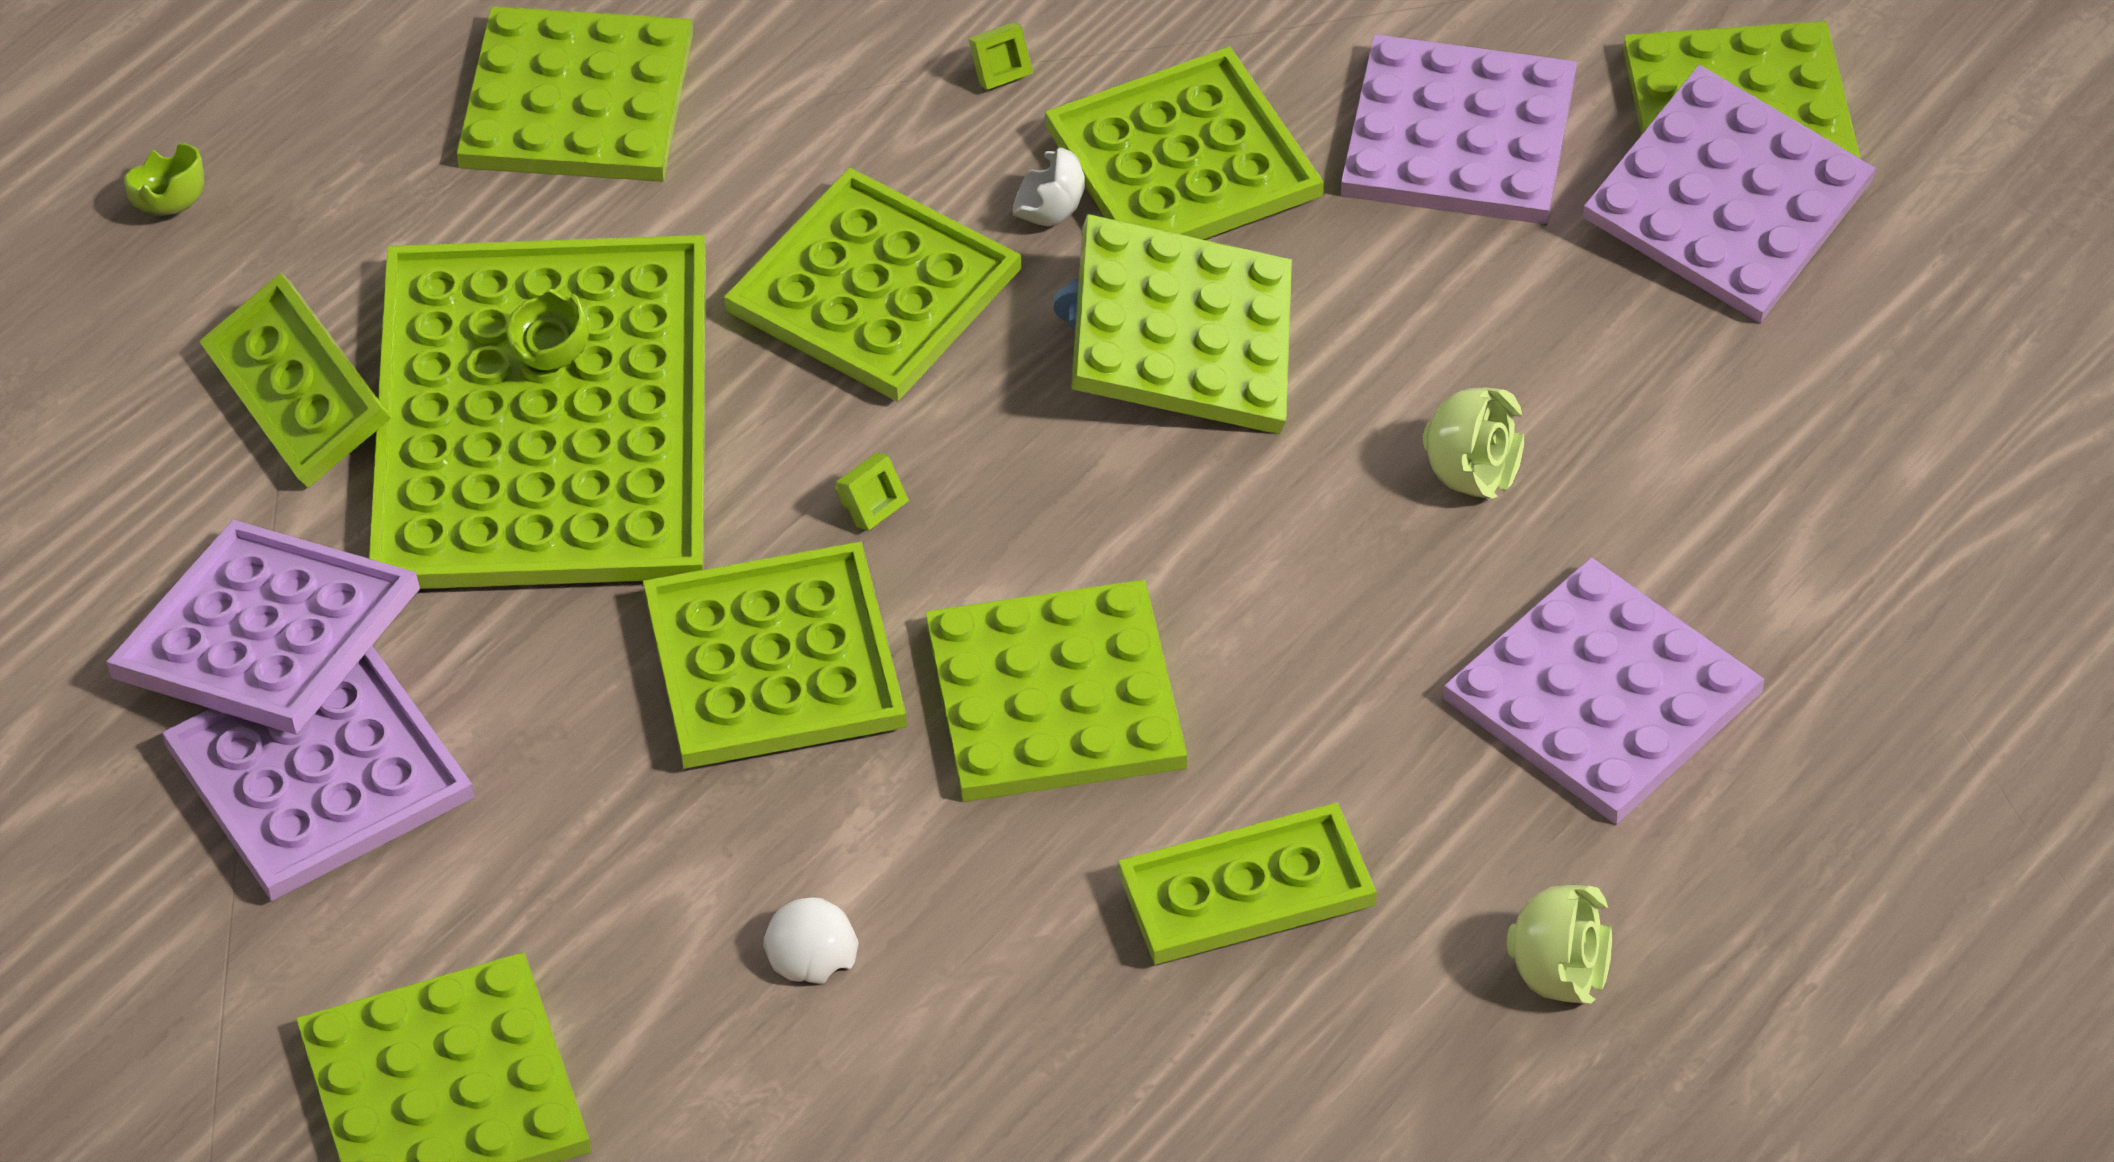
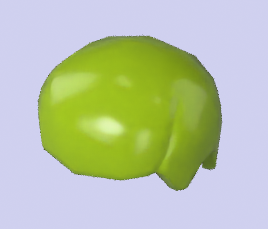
(166, 183)
(548, 330)

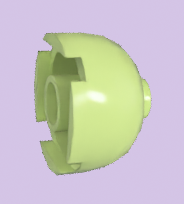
(1475, 442)
(1562, 944)

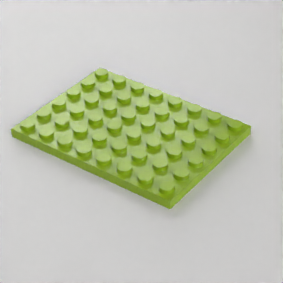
(530, 469)

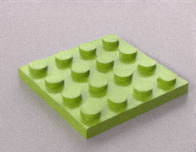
(1777, 63)
(576, 93)
(1186, 149)
(873, 283)
(1182, 324)
(774, 654)
(1055, 690)
(446, 1072)

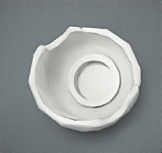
(1053, 193)
(810, 940)

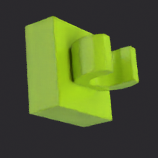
(1000, 55)
(871, 491)

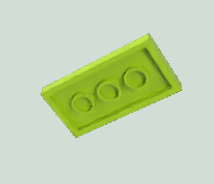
(295, 380)
(1246, 883)

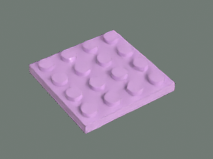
(1459, 129)
(1729, 193)
(263, 626)
(1603, 690)
(331, 792)

